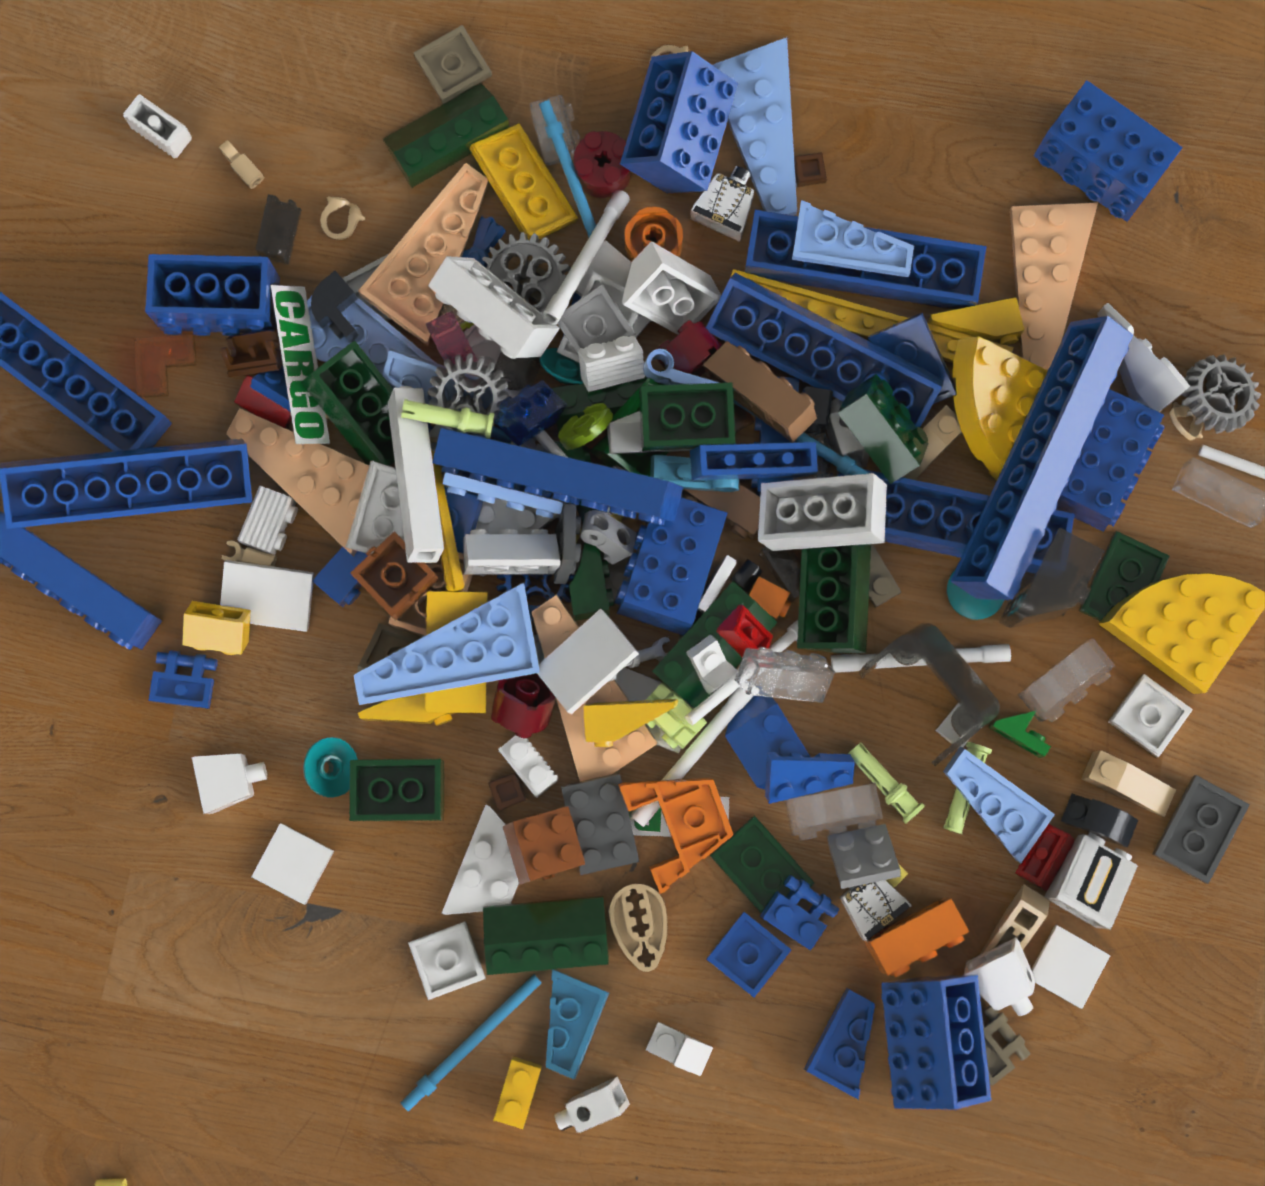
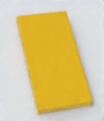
(523, 182)
(442, 609)

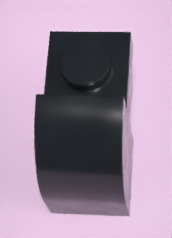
(329, 302)
(1100, 819)

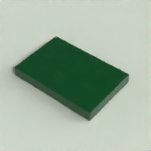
(1123, 570)
(757, 863)

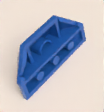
(759, 730)

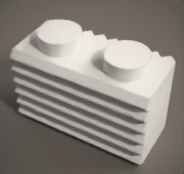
(157, 126)
(611, 363)
(268, 520)
(528, 765)

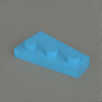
(573, 1020)

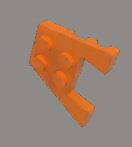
(692, 817)

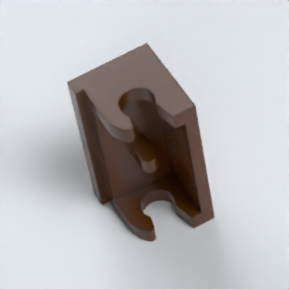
(252, 353)

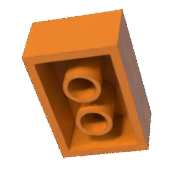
(917, 937)

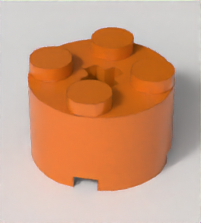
(653, 223)

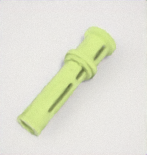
(462, 420)
(895, 793)
(959, 805)

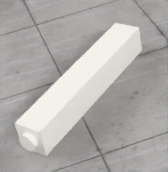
(415, 480)

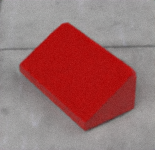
(261, 405)
(744, 631)
(1045, 857)

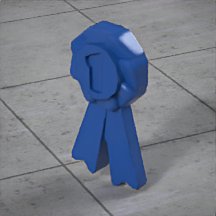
(486, 236)

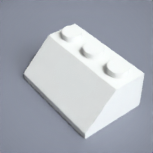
(668, 288)
(510, 552)

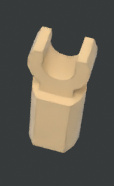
(242, 165)
(250, 555)

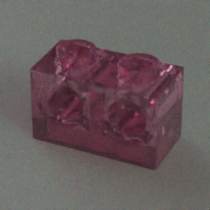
(450, 337)

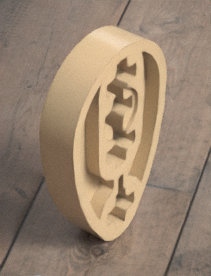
(622, 924)

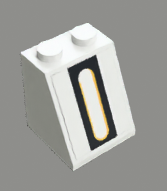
(1092, 881)

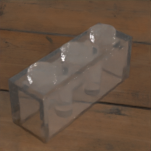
(1221, 492)
(784, 675)
(1067, 681)
(834, 811)

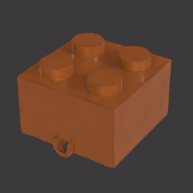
(393, 579)
(543, 845)

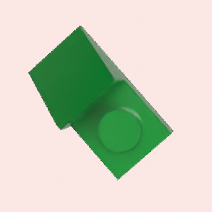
(1014, 729)

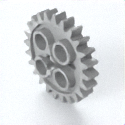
(546, 284)

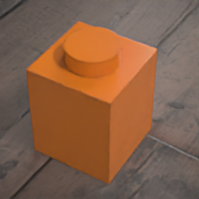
(770, 597)

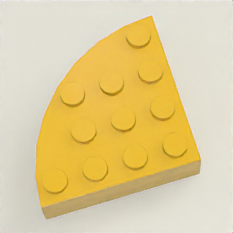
(992, 398)
(1187, 624)

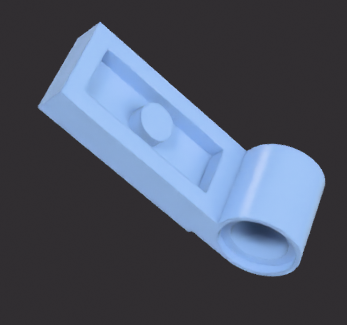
(670, 375)

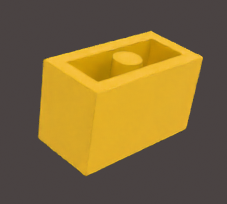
(216, 628)
(517, 1092)

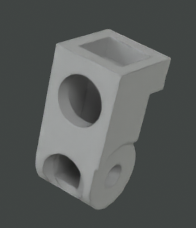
(608, 535)

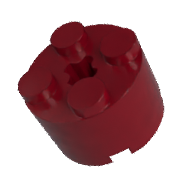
(593, 151)
(691, 348)
(523, 705)

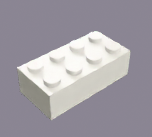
(492, 307)
(822, 512)

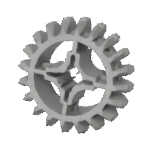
(456, 372)
(1217, 409)

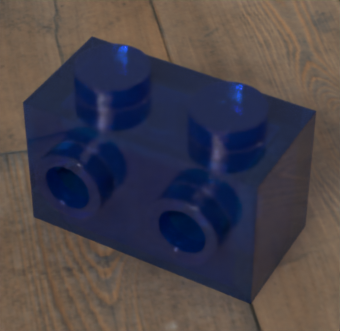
(529, 412)

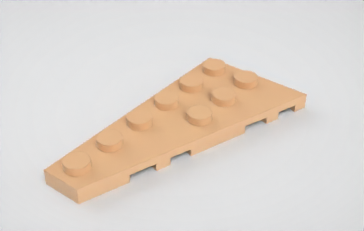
(1047, 264)
(402, 279)
(312, 474)
(553, 627)

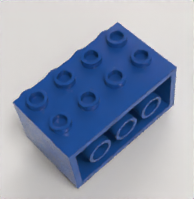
(679, 123)
(1106, 151)
(210, 293)
(1110, 460)
(671, 567)
(936, 1042)

